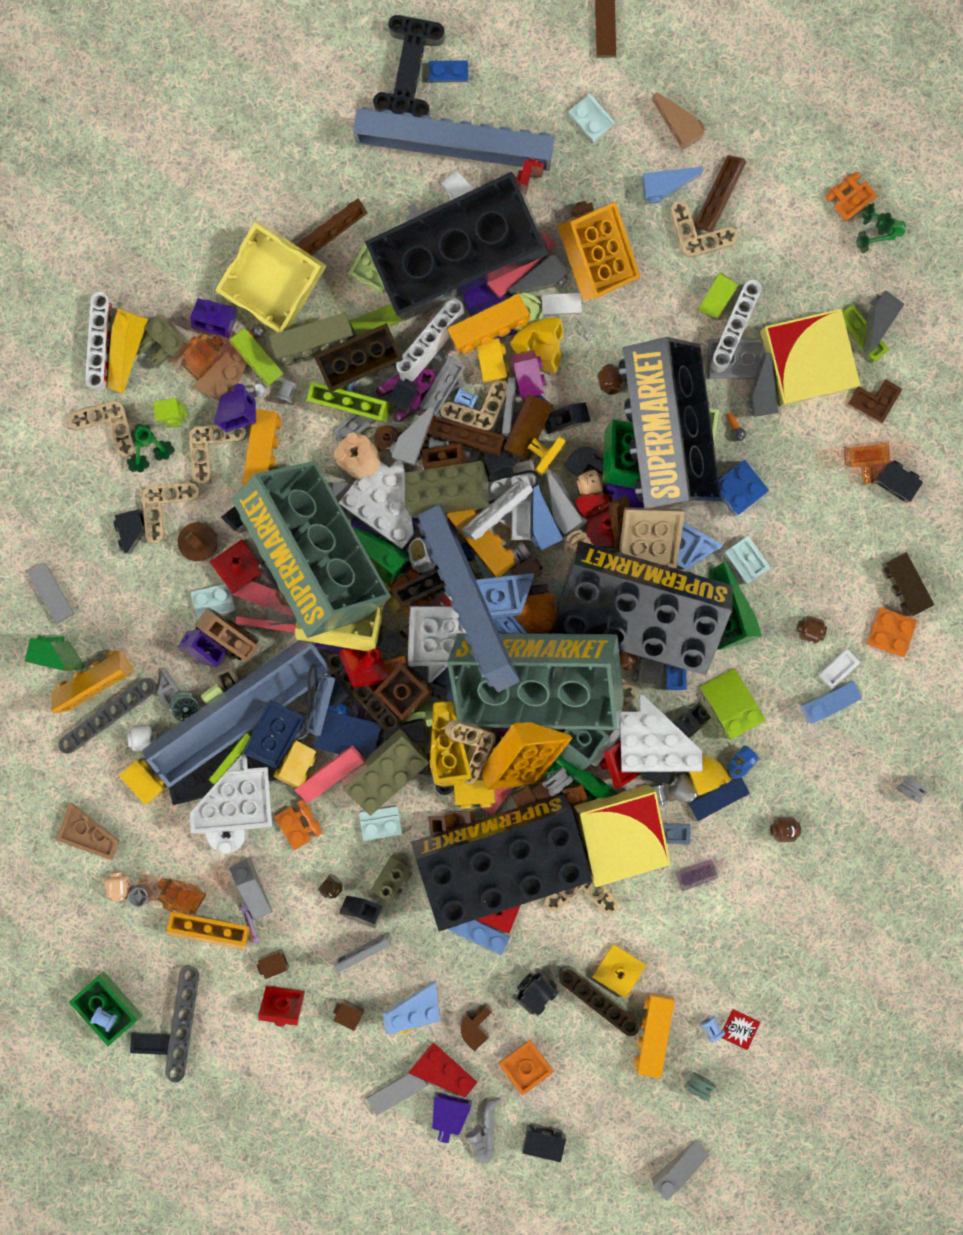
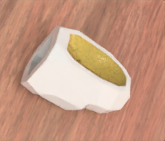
(420, 556)

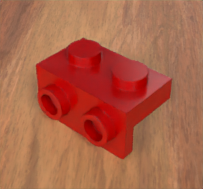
(530, 168)

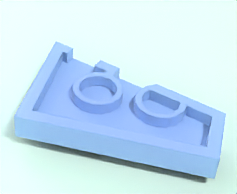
(414, 1012)

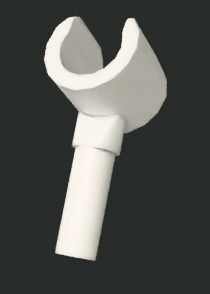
(258, 389)

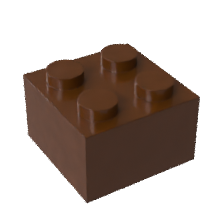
(404, 691)

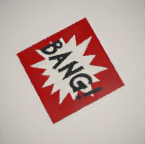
(740, 1029)

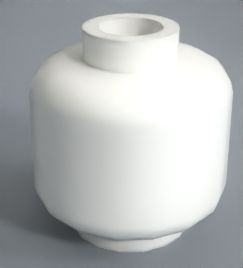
(140, 737)

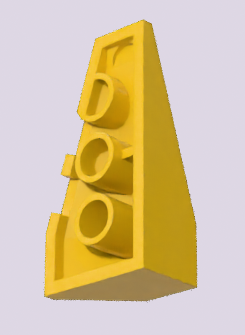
(125, 341)
(447, 756)

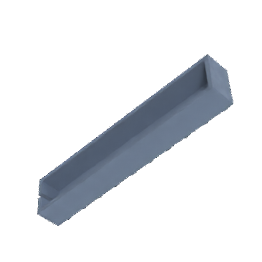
(451, 138)
(467, 600)
(234, 712)

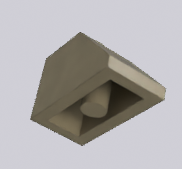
(225, 673)

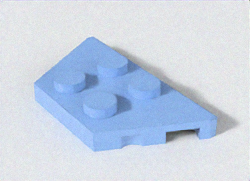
(694, 546)
(506, 594)

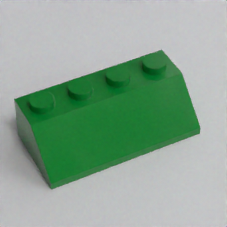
(53, 652)

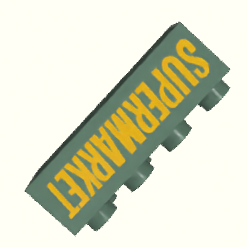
(310, 548)
(562, 683)

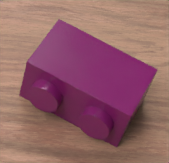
(527, 373)

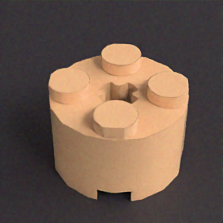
(357, 456)

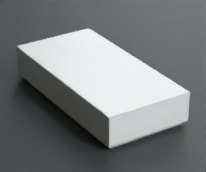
(561, 304)
(521, 521)
(839, 668)

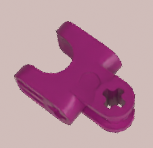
(423, 388)

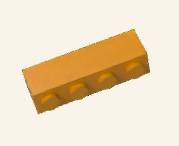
(489, 324)
(262, 443)
(487, 547)
(208, 930)
(654, 1035)

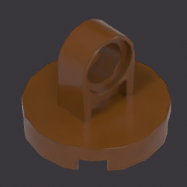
(197, 541)

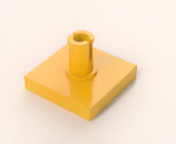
(546, 454)
(619, 970)

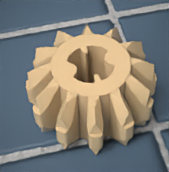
(570, 542)

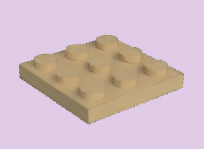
(652, 534)

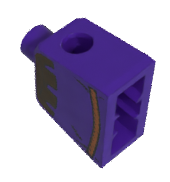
(197, 643)

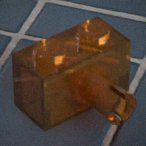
(201, 354)
(867, 456)
(180, 896)

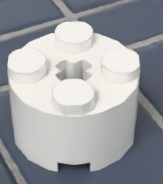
(227, 844)

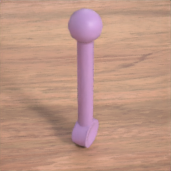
(255, 939)

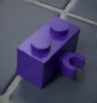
(213, 317)

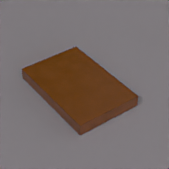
(528, 425)

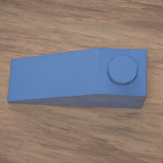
(665, 183)
(544, 528)
(830, 702)

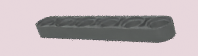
(106, 713)
(185, 1023)

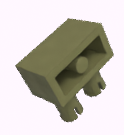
(164, 332)
(391, 879)

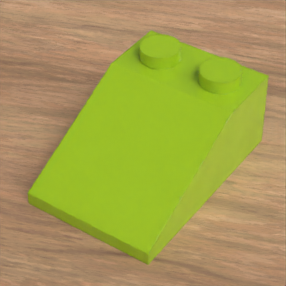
(732, 704)

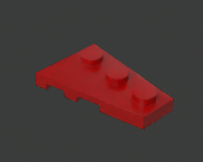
(442, 1071)

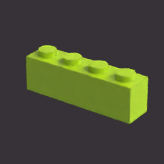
(349, 402)

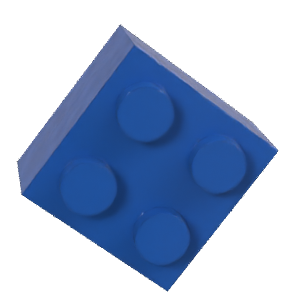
(741, 488)

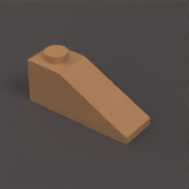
(679, 121)
(226, 635)

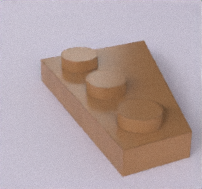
(222, 375)

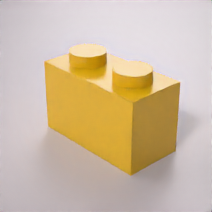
(492, 361)
(295, 764)
(143, 781)
(474, 794)

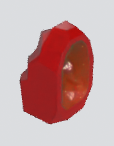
(592, 504)

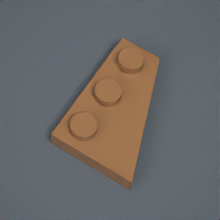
(86, 834)

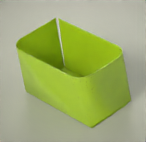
(718, 296)

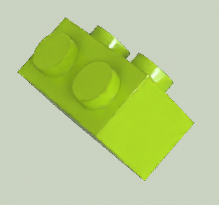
(170, 412)

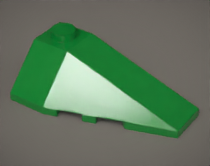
(384, 555)
(742, 623)
(593, 786)

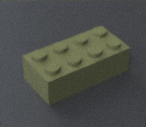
(311, 339)
(452, 487)
(385, 772)

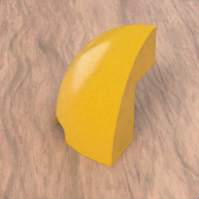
(543, 338)
(711, 777)

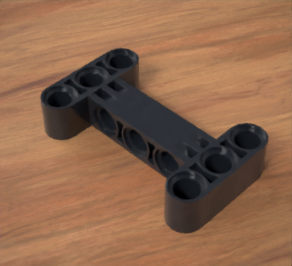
(409, 63)

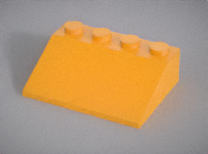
(599, 251)
(90, 683)
(523, 755)

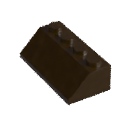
(358, 357)

